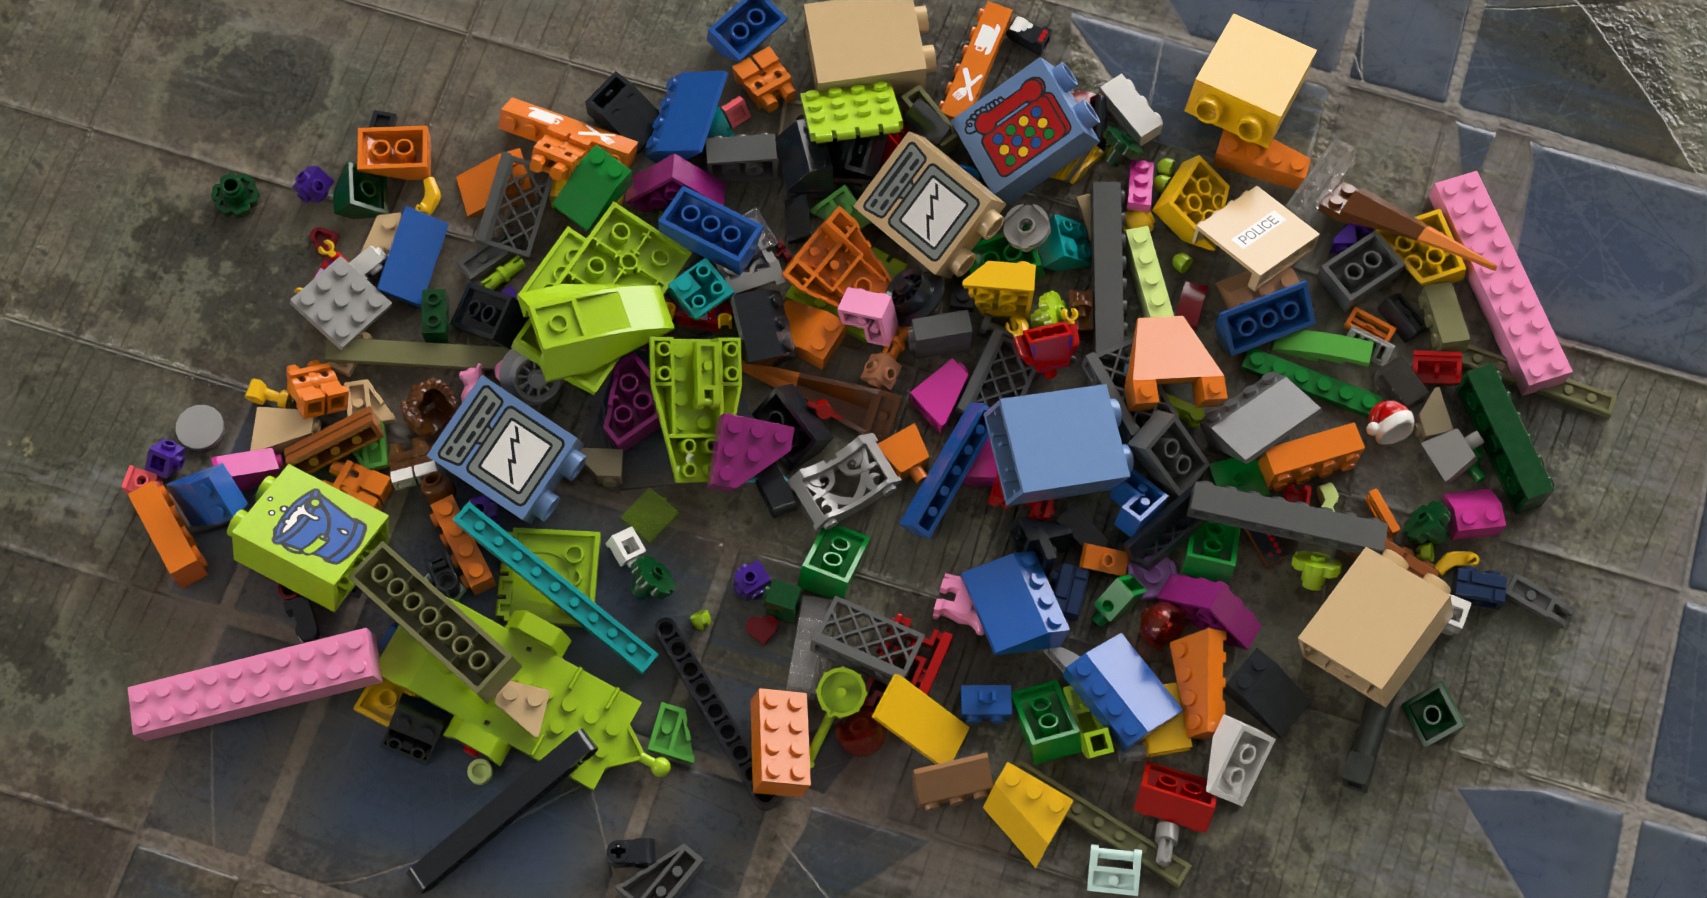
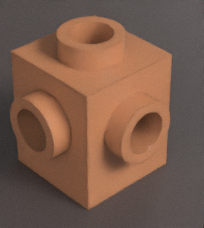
(881, 371)

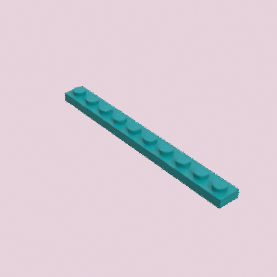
(555, 588)

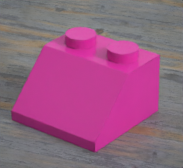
(1474, 514)

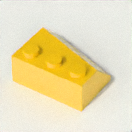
(1192, 197)
(1426, 262)
(1002, 288)
(1027, 811)

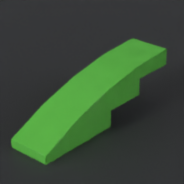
(1324, 346)

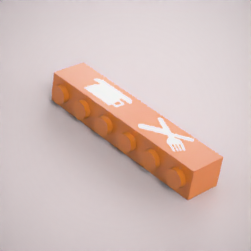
(977, 59)
(532, 123)

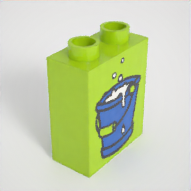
(307, 535)

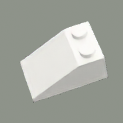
(1236, 759)

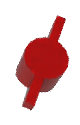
(823, 409)

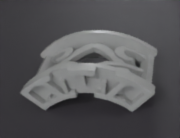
(768, 272)
(853, 452)

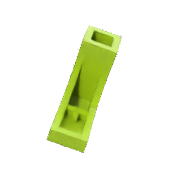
(1094, 737)

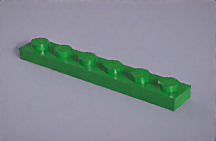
(1312, 382)

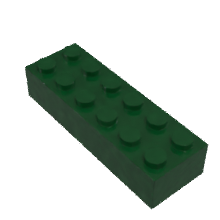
(1505, 438)

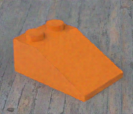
(395, 152)
(477, 183)
(814, 332)

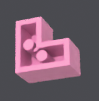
(871, 312)

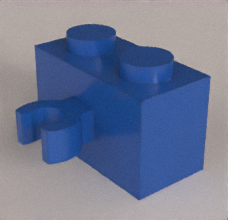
(985, 703)

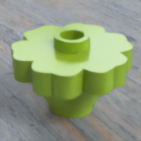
(1049, 310)
(1315, 568)

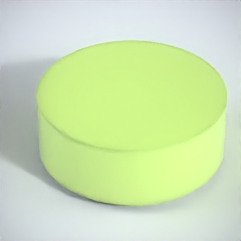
(480, 771)

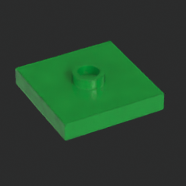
(1238, 475)

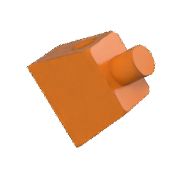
(906, 454)

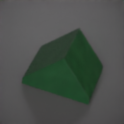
(1434, 715)

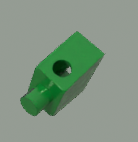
(1118, 599)

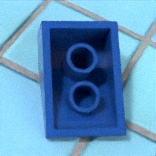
(208, 496)

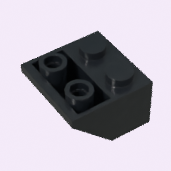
(414, 729)

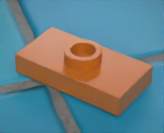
(1104, 559)

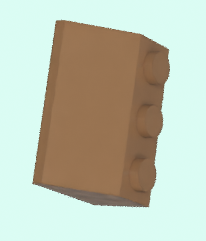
(1236, 290)
(952, 782)

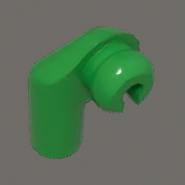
(1475, 471)

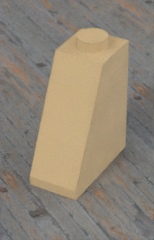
(281, 428)

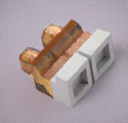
(402, 462)

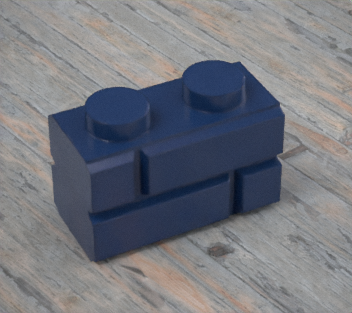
(1479, 587)
(1070, 589)

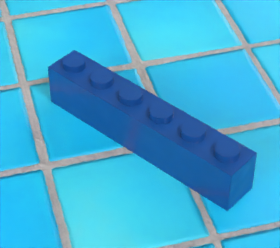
(947, 472)

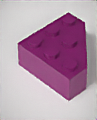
(662, 181)
(630, 405)
(745, 449)
(1212, 607)

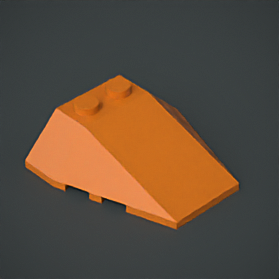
(836, 259)

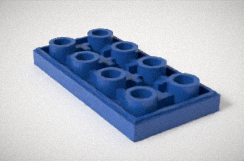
(412, 256)

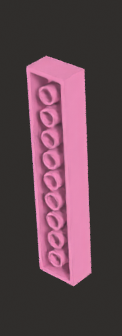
(1502, 294)
(255, 684)

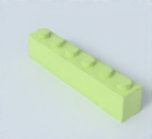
(1147, 273)

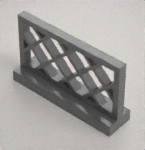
(495, 199)
(983, 369)
(1099, 375)
(854, 657)

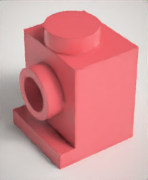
(135, 476)

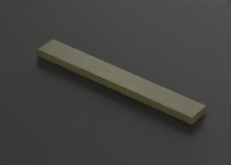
(416, 354)
(1569, 392)
(1114, 831)

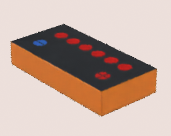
(1268, 547)

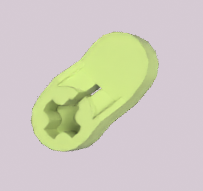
(1327, 495)

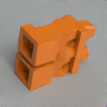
(764, 79)
(557, 155)
(316, 389)
(361, 483)

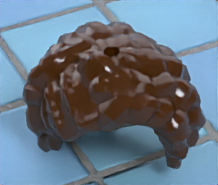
(429, 407)

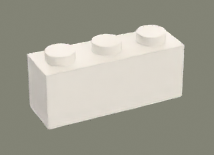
(1131, 110)

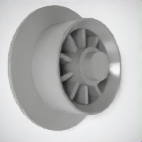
(525, 379)

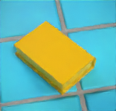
(1170, 737)

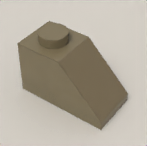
(1433, 418)
(605, 465)

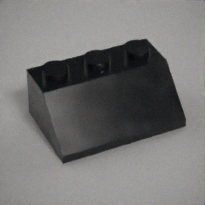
(803, 161)
(763, 327)
(789, 408)

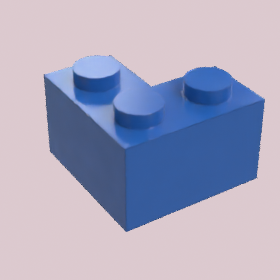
(1139, 502)

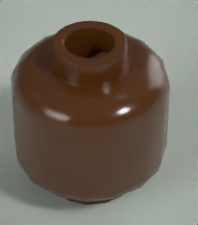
(437, 486)

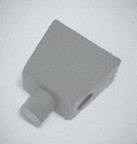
(1453, 453)

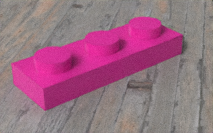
(1140, 185)

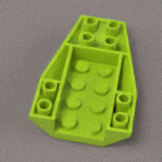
(592, 324)
(686, 430)

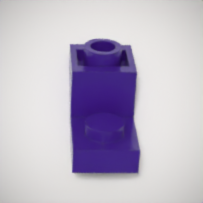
(1347, 237)

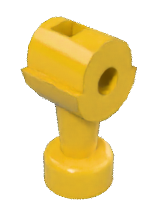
(259, 393)

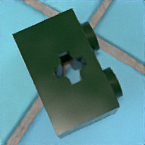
(435, 316)
(782, 601)

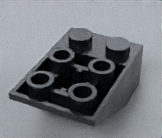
(623, 110)
(858, 155)

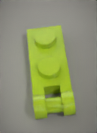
(706, 375)
(1186, 411)

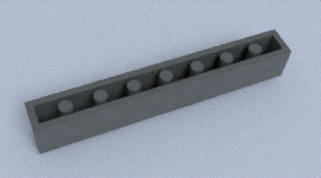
(1108, 268)
(1286, 519)

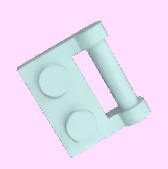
(1114, 879)

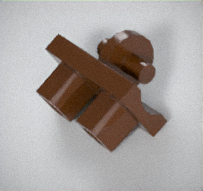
(1083, 303)

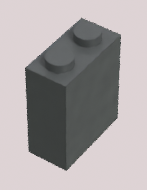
(940, 334)

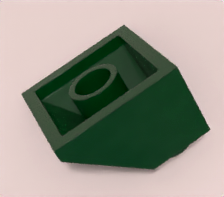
(360, 194)

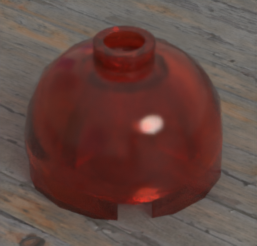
(1162, 624)
(861, 733)

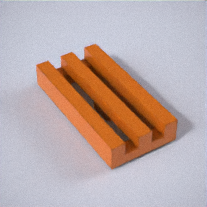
(1367, 327)
(1381, 511)

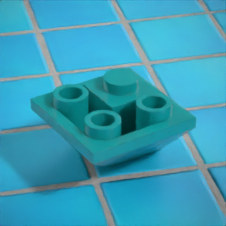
(1066, 245)
(699, 289)

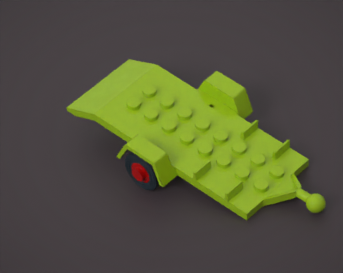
(573, 702)

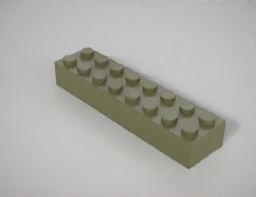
(435, 622)

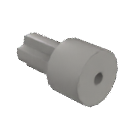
(1166, 838)

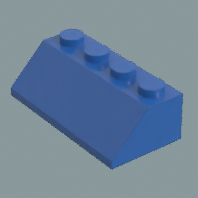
(711, 230)
(1265, 319)

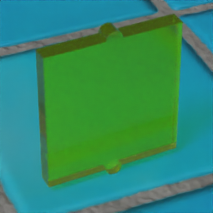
(649, 515)

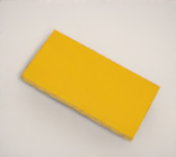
(920, 721)

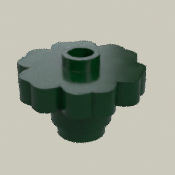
(1120, 147)
(235, 195)
(1428, 524)
(651, 579)

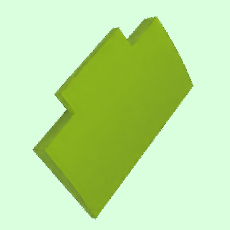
(615, 253)

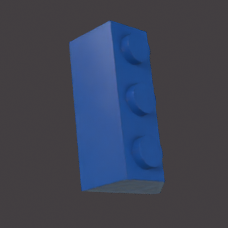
(745, 28)

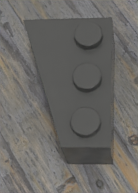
(666, 877)

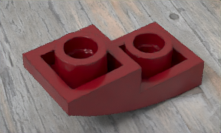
(1192, 302)

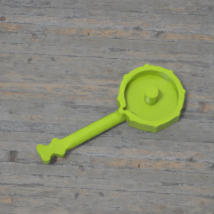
(840, 695)

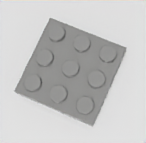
(340, 303)

